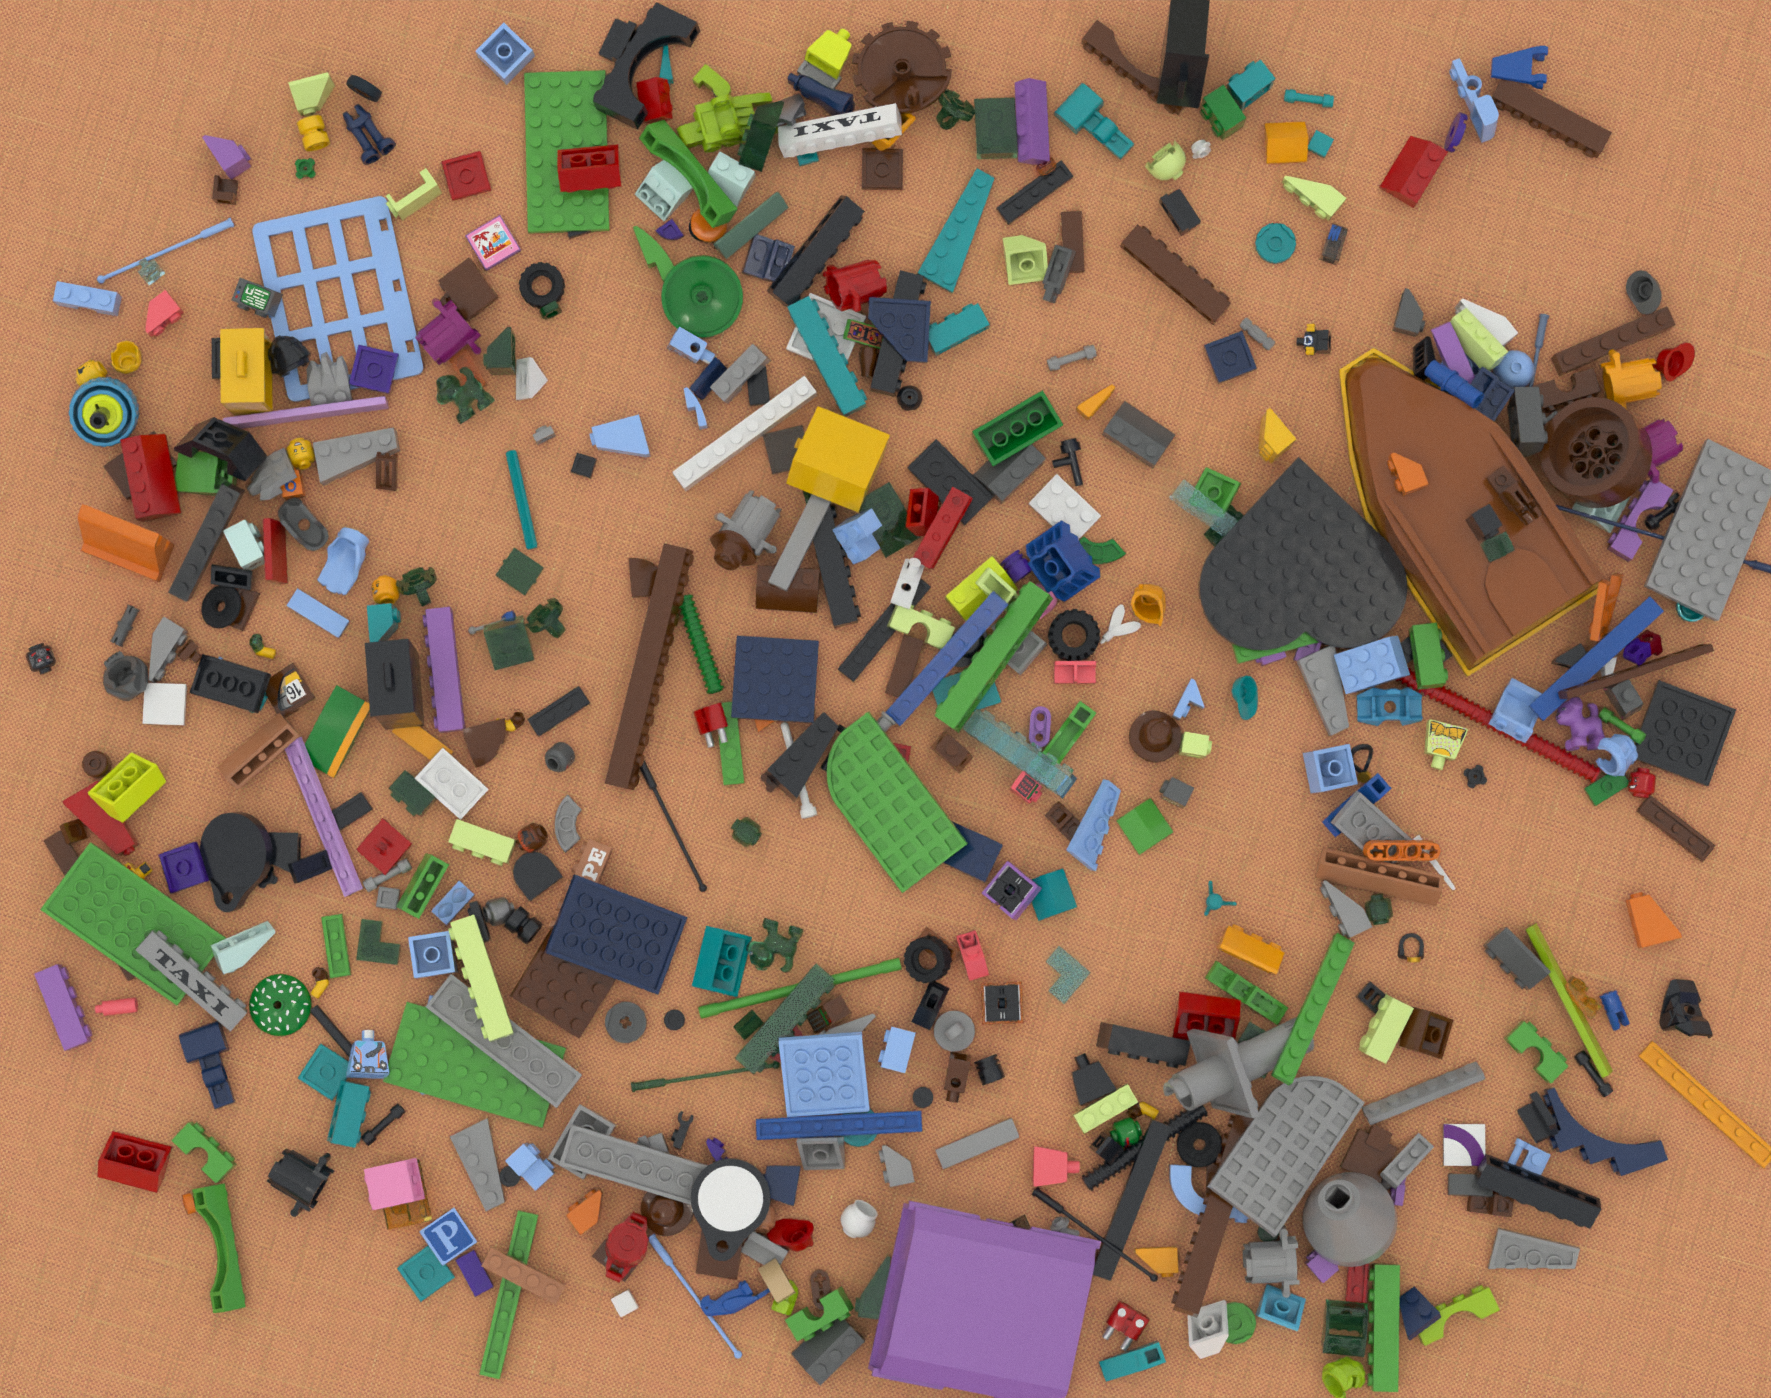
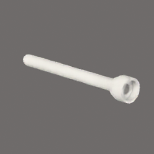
(807, 809)

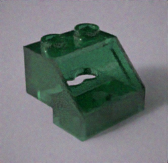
(1338, 1316)

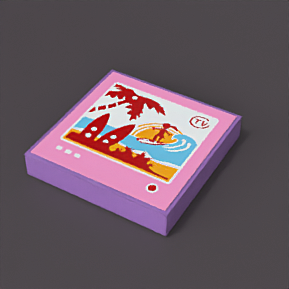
(493, 243)

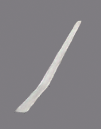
(1436, 865)

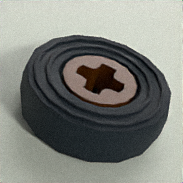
(364, 88)

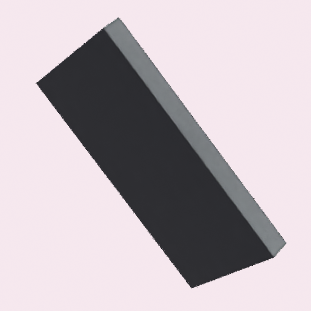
(941, 471)
(230, 683)

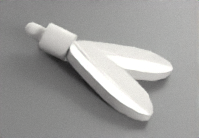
(1118, 629)

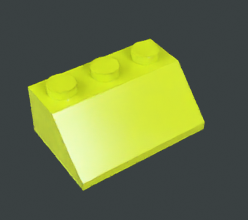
(968, 596)
(127, 787)

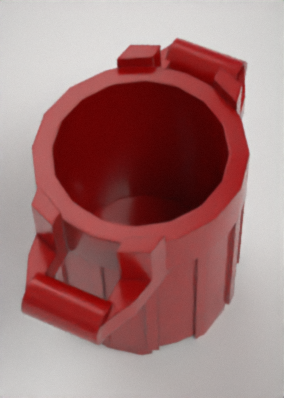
(854, 284)
(626, 1246)

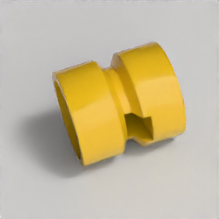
(313, 133)

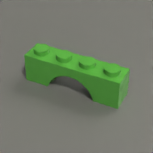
(1070, 731)

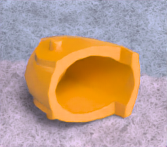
(1149, 603)

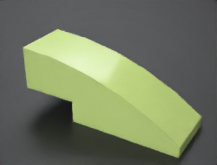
(990, 582)

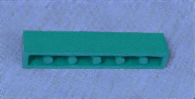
(826, 356)

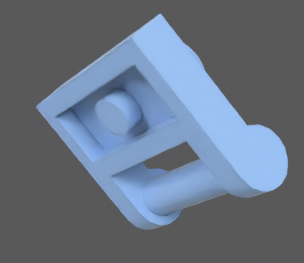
(1534, 1160)

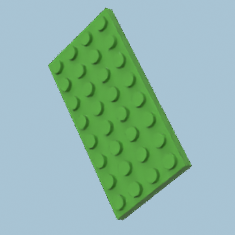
(557, 118)
(119, 909)
(446, 1065)

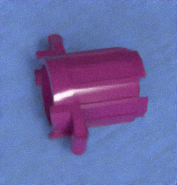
(447, 333)
(1663, 445)

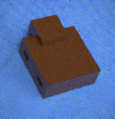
(1369, 1152)

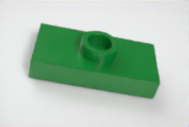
(1605, 788)

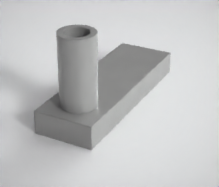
(1405, 1162)

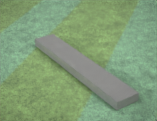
(799, 542)

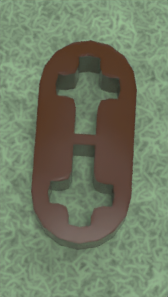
(815, 1287)

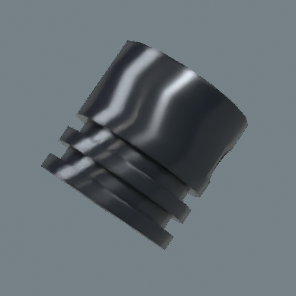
(989, 1069)

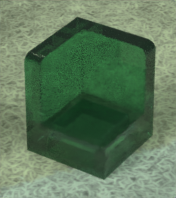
(1497, 547)

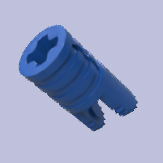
(1613, 1006)

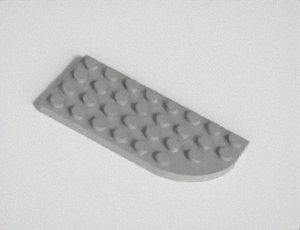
(1285, 1149)

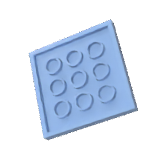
(824, 1074)

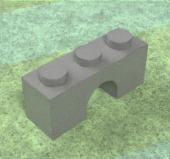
(732, 380)

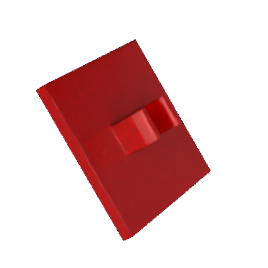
(384, 846)

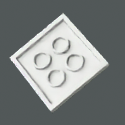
(837, 322)

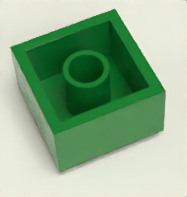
(1222, 113)

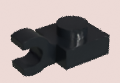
(679, 1135)

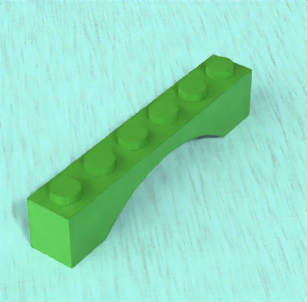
(713, 202)
(227, 1288)

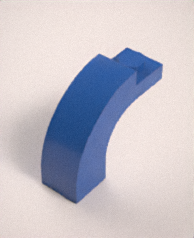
(1373, 790)

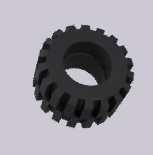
(1086, 622)

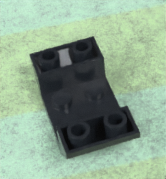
(226, 443)

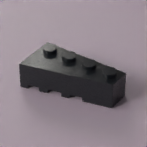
(799, 760)
(1144, 1044)

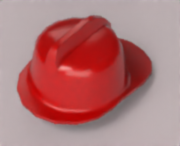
(1675, 361)
(792, 1233)

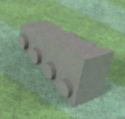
(351, 453)

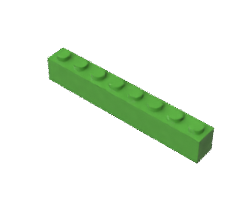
(993, 656)

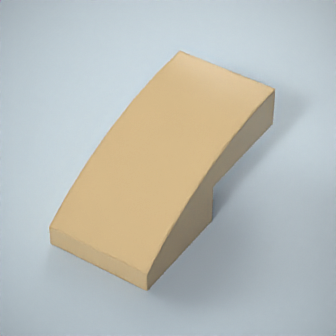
(776, 1280)

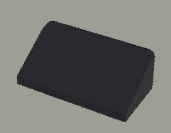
(232, 577)

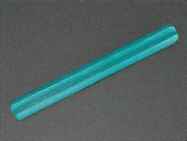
(521, 499)

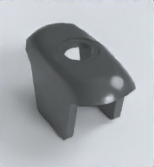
(290, 515)

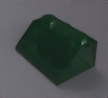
(760, 135)

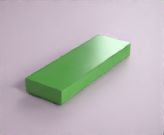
(336, 946)

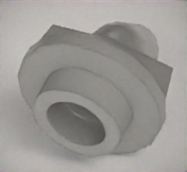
(1060, 1225)

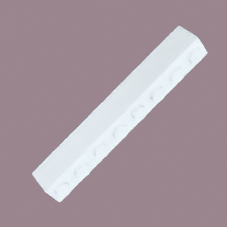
(745, 433)

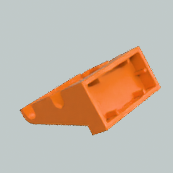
(123, 543)

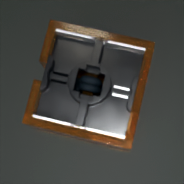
(1002, 1003)

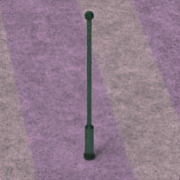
(662, 1082)

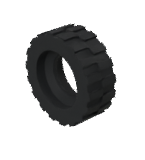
(534, 271)
(912, 959)

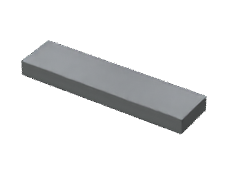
(977, 1143)

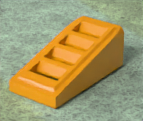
(1091, 405)

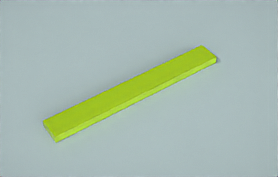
(1575, 1013)

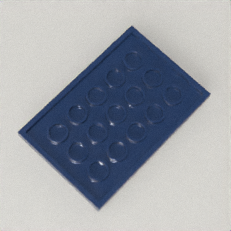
(615, 934)

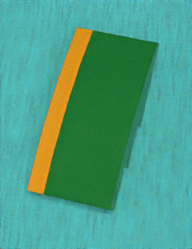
(336, 730)

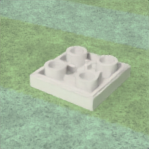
(164, 704)

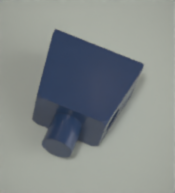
(783, 1182)

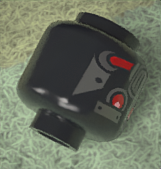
(40, 658)

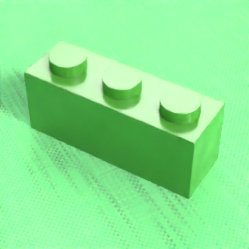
(1428, 656)
(422, 885)

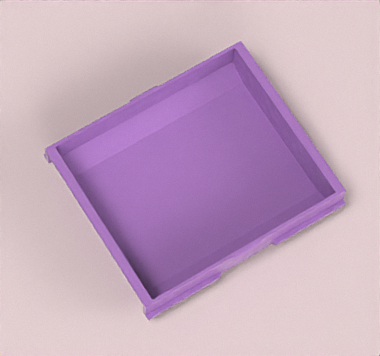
(982, 1305)

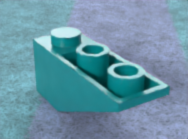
(1132, 1361)

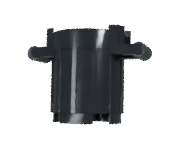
(300, 1179)

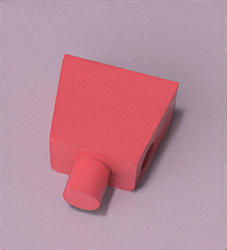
(1051, 1166)

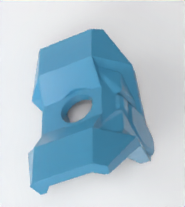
(1371, 706)

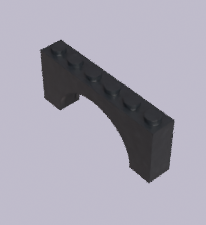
(659, 29)

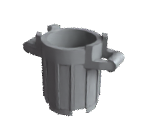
(753, 521)
(1272, 1261)

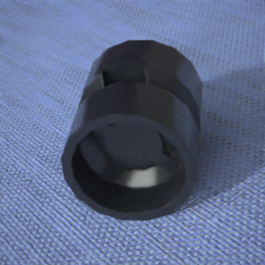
(523, 925)

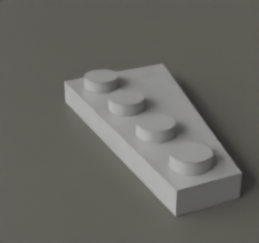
(1325, 687)
(479, 1159)
(1526, 1251)

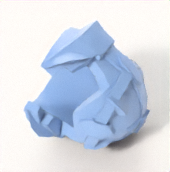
(1623, 754)

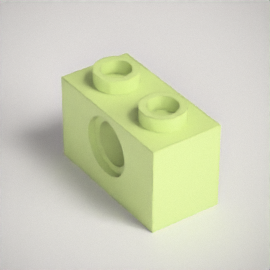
(1195, 745)

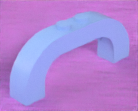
(1182, 1188)

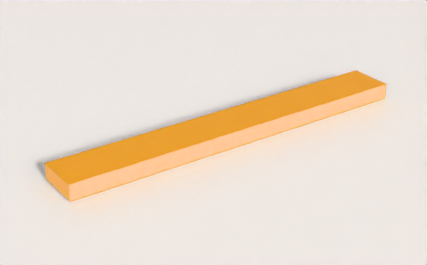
(1706, 1103)

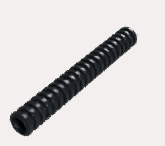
(1128, 1156)

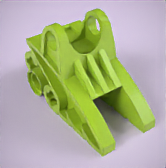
(721, 121)

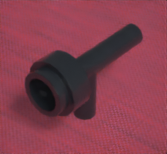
(1070, 446)

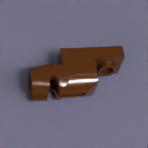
(1514, 495)

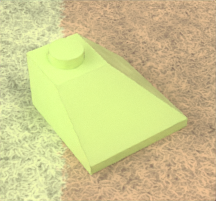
(311, 93)
(1024, 259)

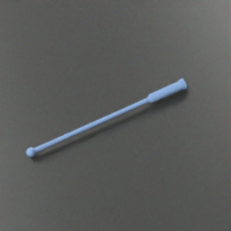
(203, 234)
(669, 1262)

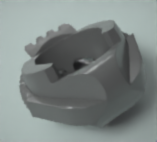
(125, 676)

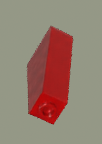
(109, 830)

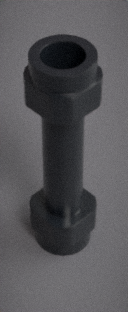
(1604, 1088)
(396, 1112)

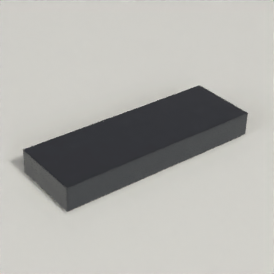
(558, 711)

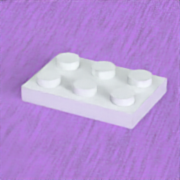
(1060, 502)
(451, 783)

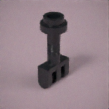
(1652, 522)

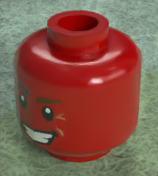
(1641, 783)

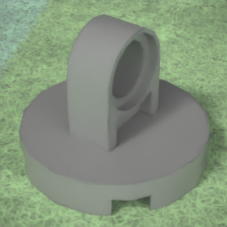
(954, 1031)

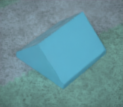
(1279, 1309)

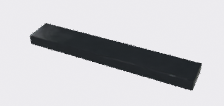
(876, 638)

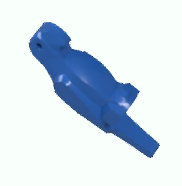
(731, 1301)

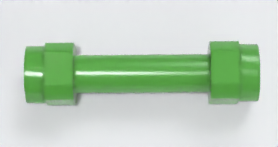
(1608, 716)

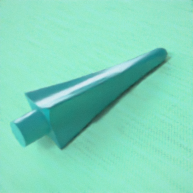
(665, 71)

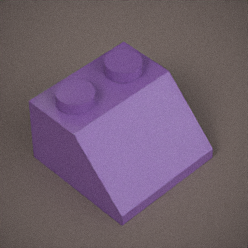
(230, 156)

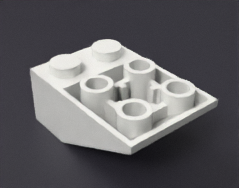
(1493, 322)

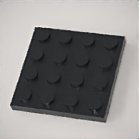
(1684, 733)

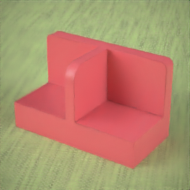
(1074, 672)

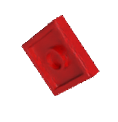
(466, 175)

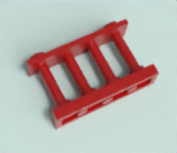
(943, 528)

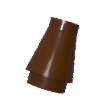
(868, 360)

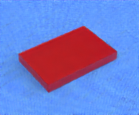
(275, 551)

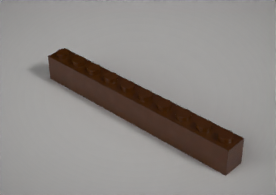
(1209, 1236)

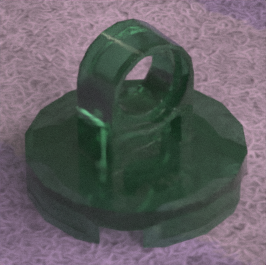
(955, 108)
(416, 583)
(547, 618)

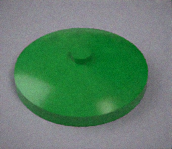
(702, 295)

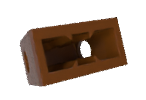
(952, 751)
(957, 1068)

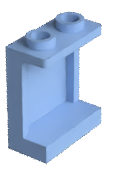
(1513, 710)

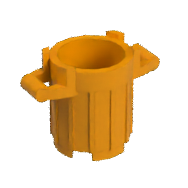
(1630, 380)

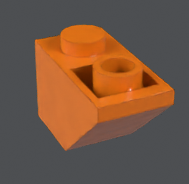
(1408, 474)
(587, 1213)

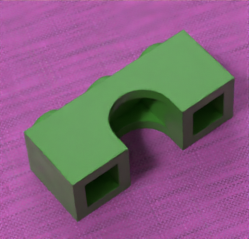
(1550, 1063)
(218, 1162)
(835, 1306)

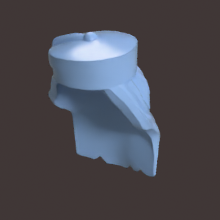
(344, 561)

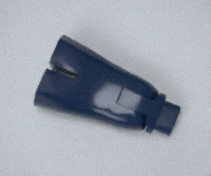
(830, 99)

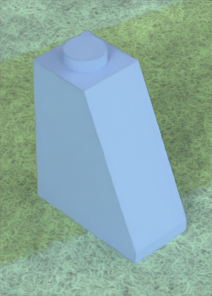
(621, 436)

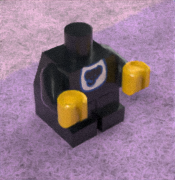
(1315, 341)

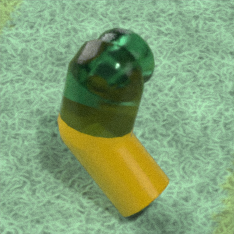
(259, 649)

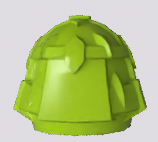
(1343, 1375)

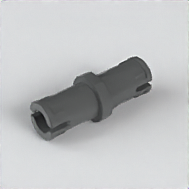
(124, 625)

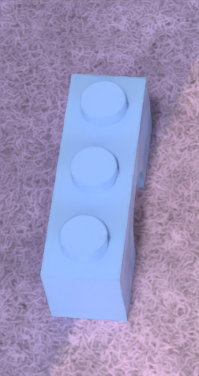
(87, 297)

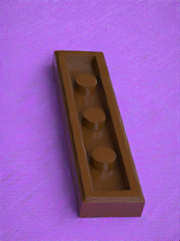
(1676, 828)

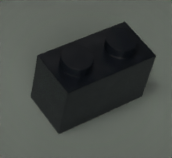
(1484, 523)

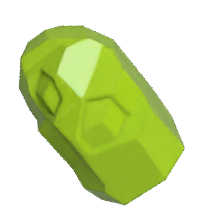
(787, 1305)

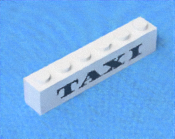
(840, 130)

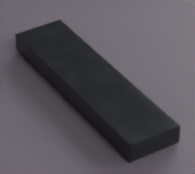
(1034, 193)

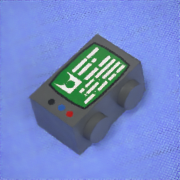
(256, 297)
(1176, 792)

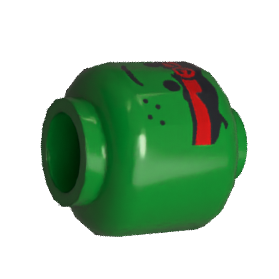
(1126, 1132)

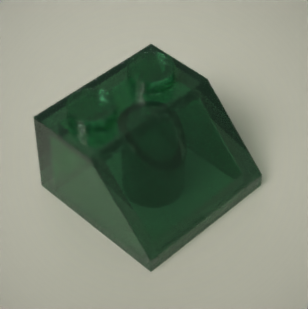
(501, 354)

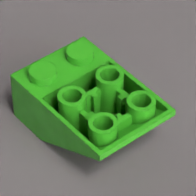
(201, 474)

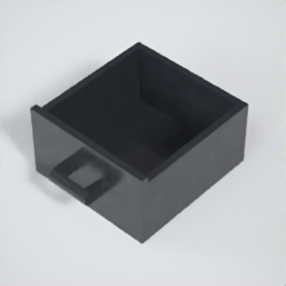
(1183, 54)
(394, 683)

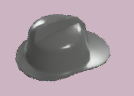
(1644, 292)

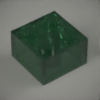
(508, 642)

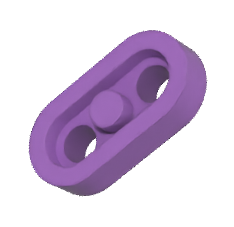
(1040, 727)

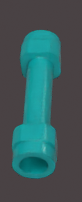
(1326, 100)

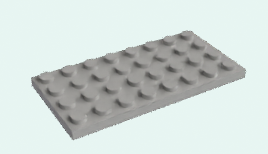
(1711, 530)

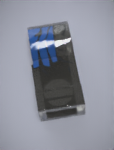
(1333, 244)

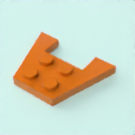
(1604, 606)

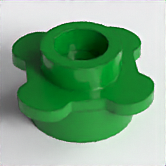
(300, 164)

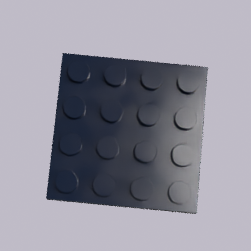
(775, 679)

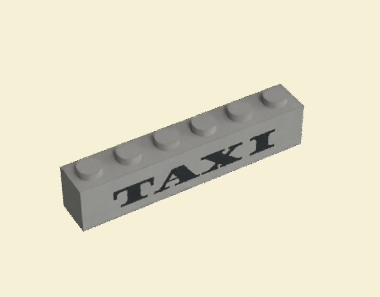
(192, 980)

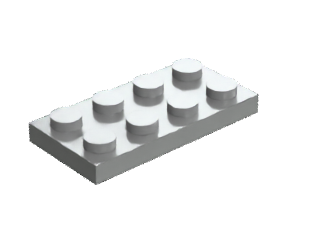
(1365, 822)

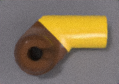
(515, 721)
(321, 981)
(1140, 1109)

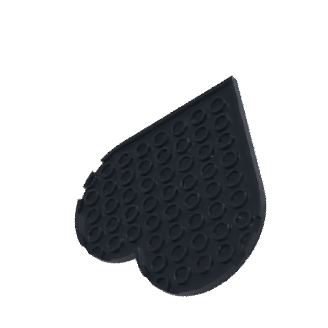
(1302, 567)

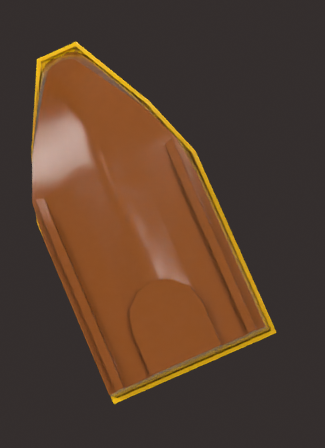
(1475, 602)

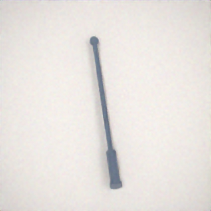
(1539, 341)

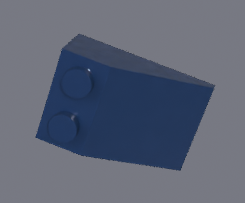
(977, 856)

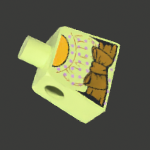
(1443, 742)

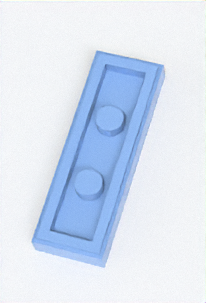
(318, 613)

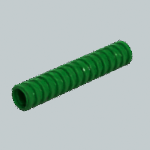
(700, 646)

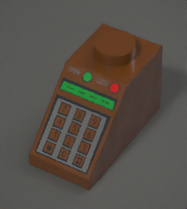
(828, 1014)

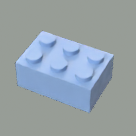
(1371, 664)

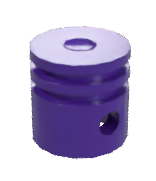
(1016, 566)

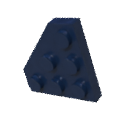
(903, 325)

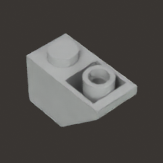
(898, 1167)

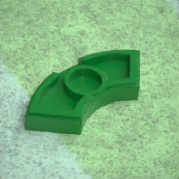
(1102, 552)

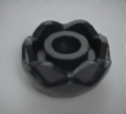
(909, 404)

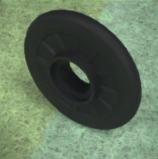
(228, 614)
(1202, 1157)

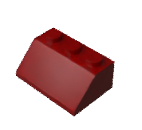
(589, 168)
(1413, 170)
(1207, 1014)
(134, 1161)

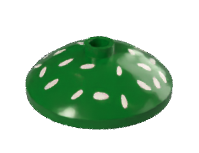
(294, 1009)

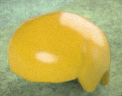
(126, 357)

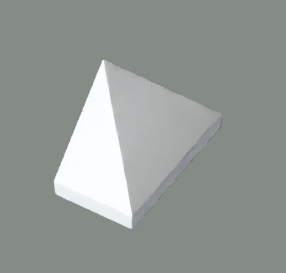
(528, 378)

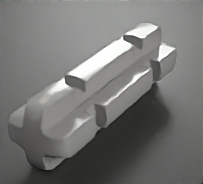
(1257, 334)

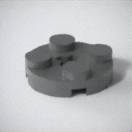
(615, 1028)

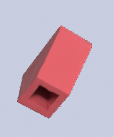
(161, 312)
(972, 955)

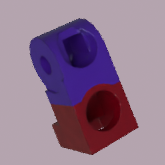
(1642, 647)

